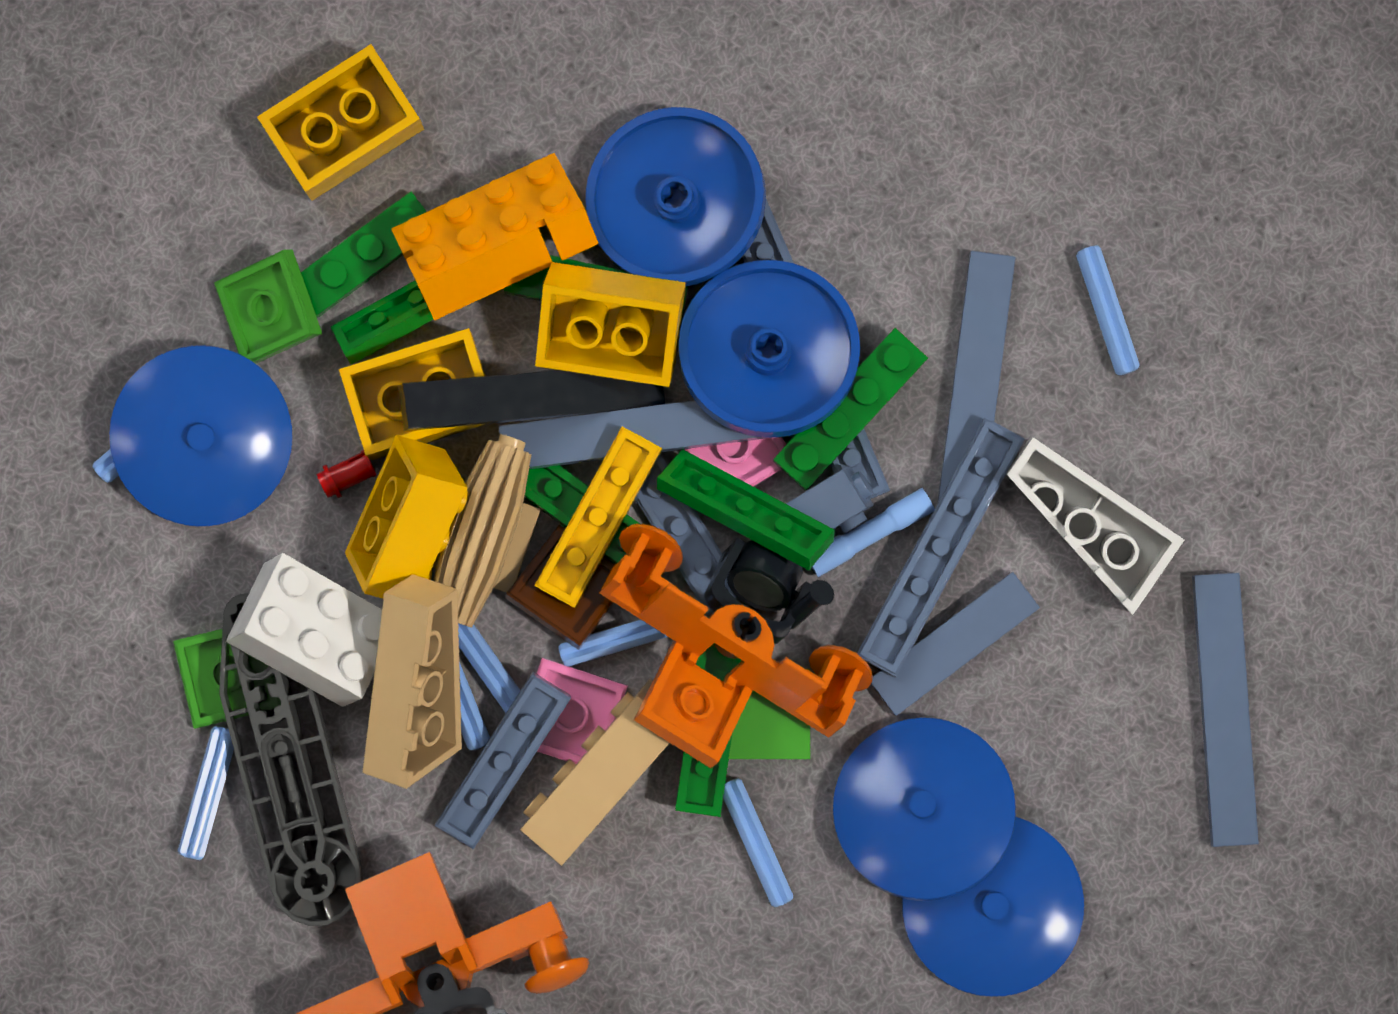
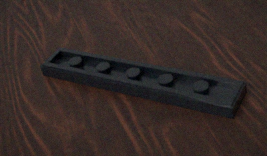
(518, 398)

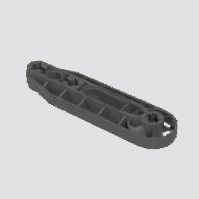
(277, 737)

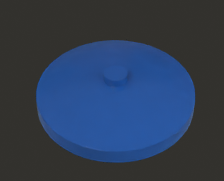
(676, 195)
(769, 348)
(200, 435)
(924, 809)
(1009, 926)

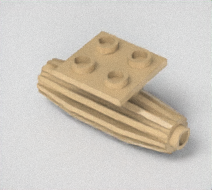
(492, 529)

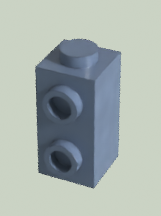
(837, 500)

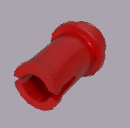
(345, 474)

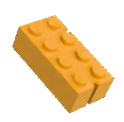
(494, 235)

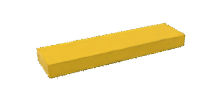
(598, 517)

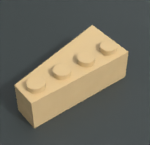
(415, 683)
(595, 783)

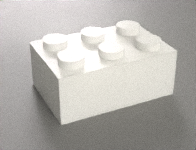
(309, 630)

